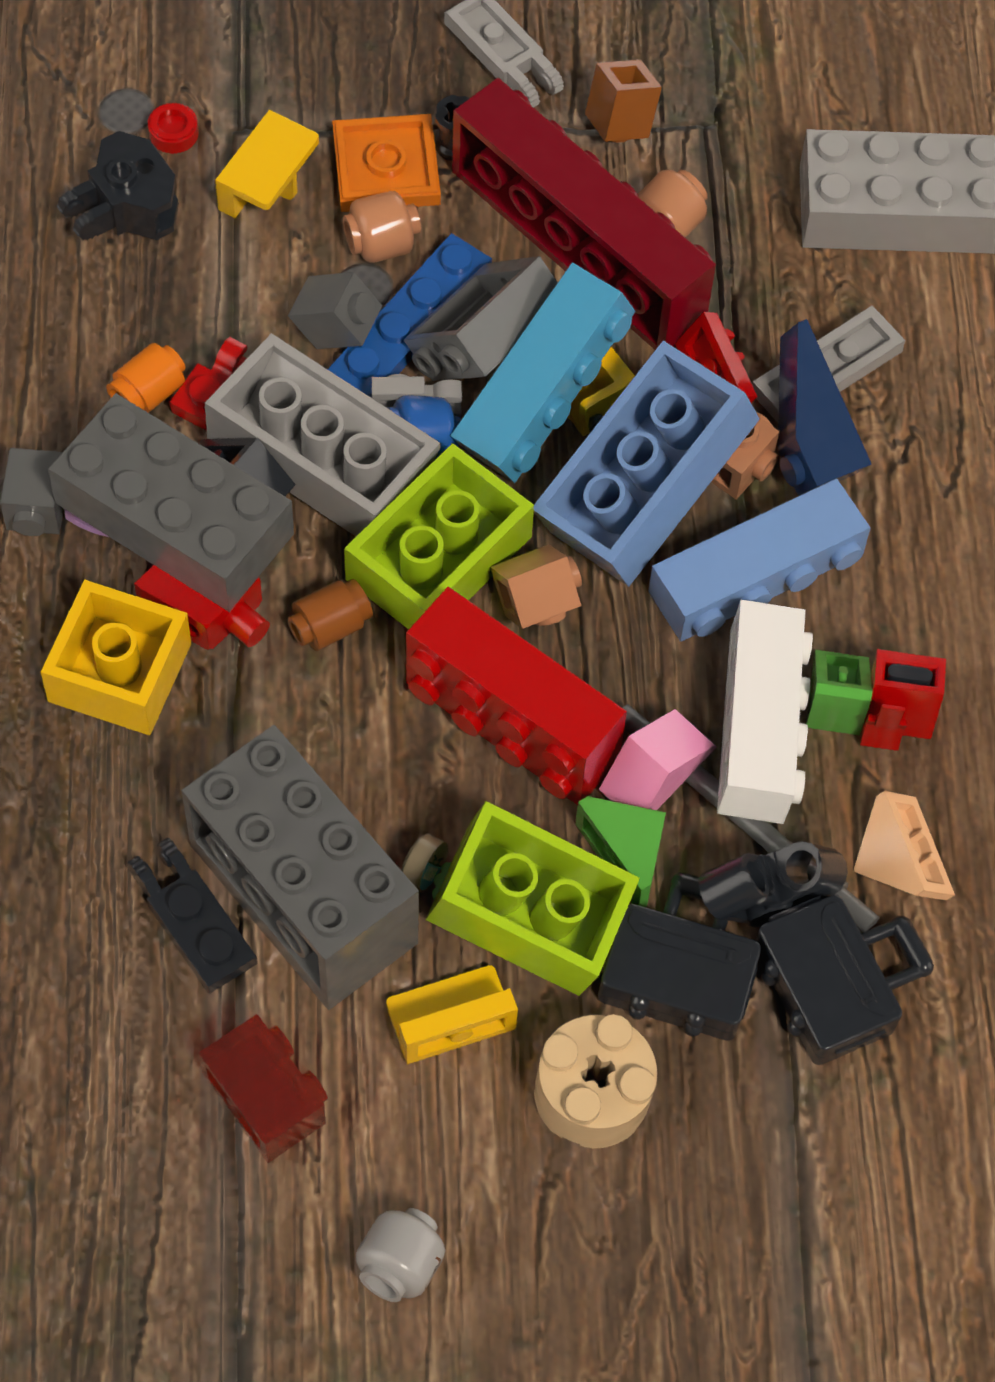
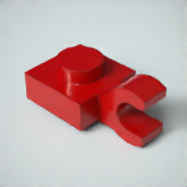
(203, 383)

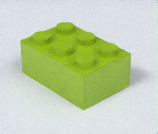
(439, 536)
(533, 899)

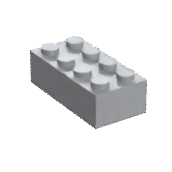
(898, 191)

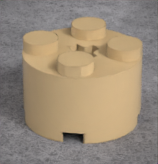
(609, 1052)

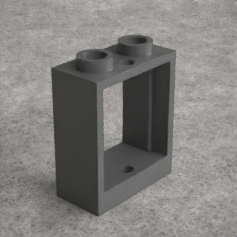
(481, 320)

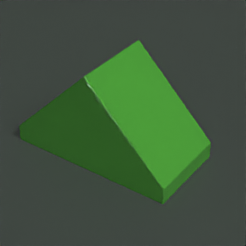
(839, 692)
(624, 837)

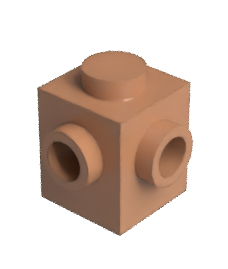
(751, 459)
(538, 586)

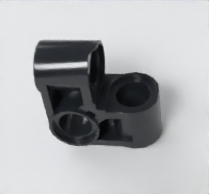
(762, 885)

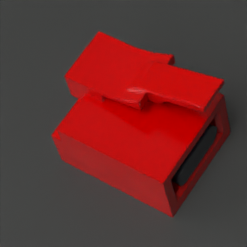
(903, 699)

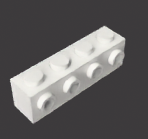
(763, 712)

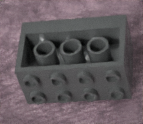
(302, 866)

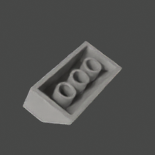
(323, 432)

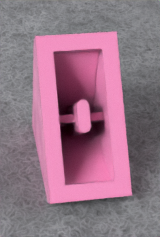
(656, 762)

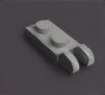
(503, 46)

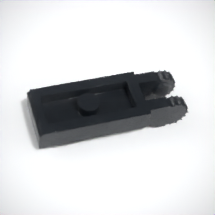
(194, 920)

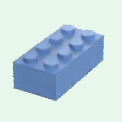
(646, 463)

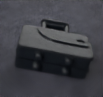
(680, 967)
(831, 977)

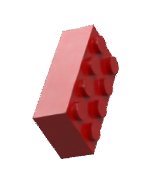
(513, 696)

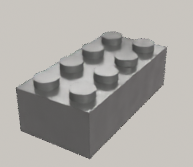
(172, 501)

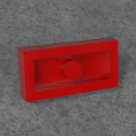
(710, 346)

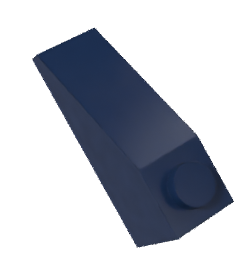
(814, 425)

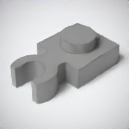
(388, 389)

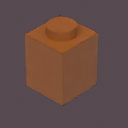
(623, 100)

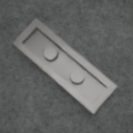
(849, 352)

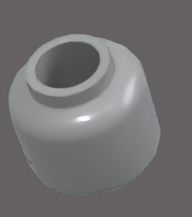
(400, 1254)

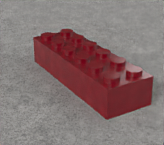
(579, 211)

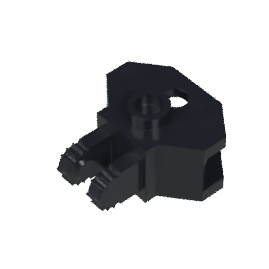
(125, 191)

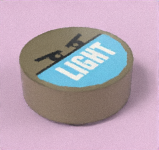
(425, 861)

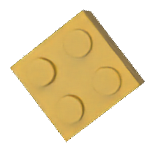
(116, 657)

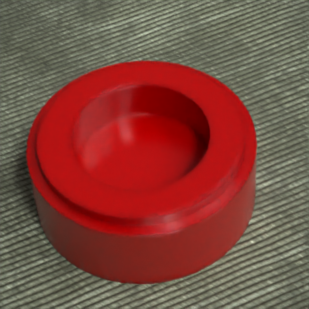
(173, 128)

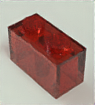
(264, 1087)

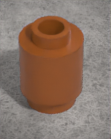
(329, 614)

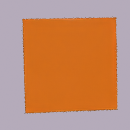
(385, 157)

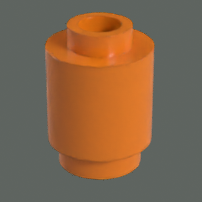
(149, 377)

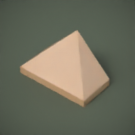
(901, 849)

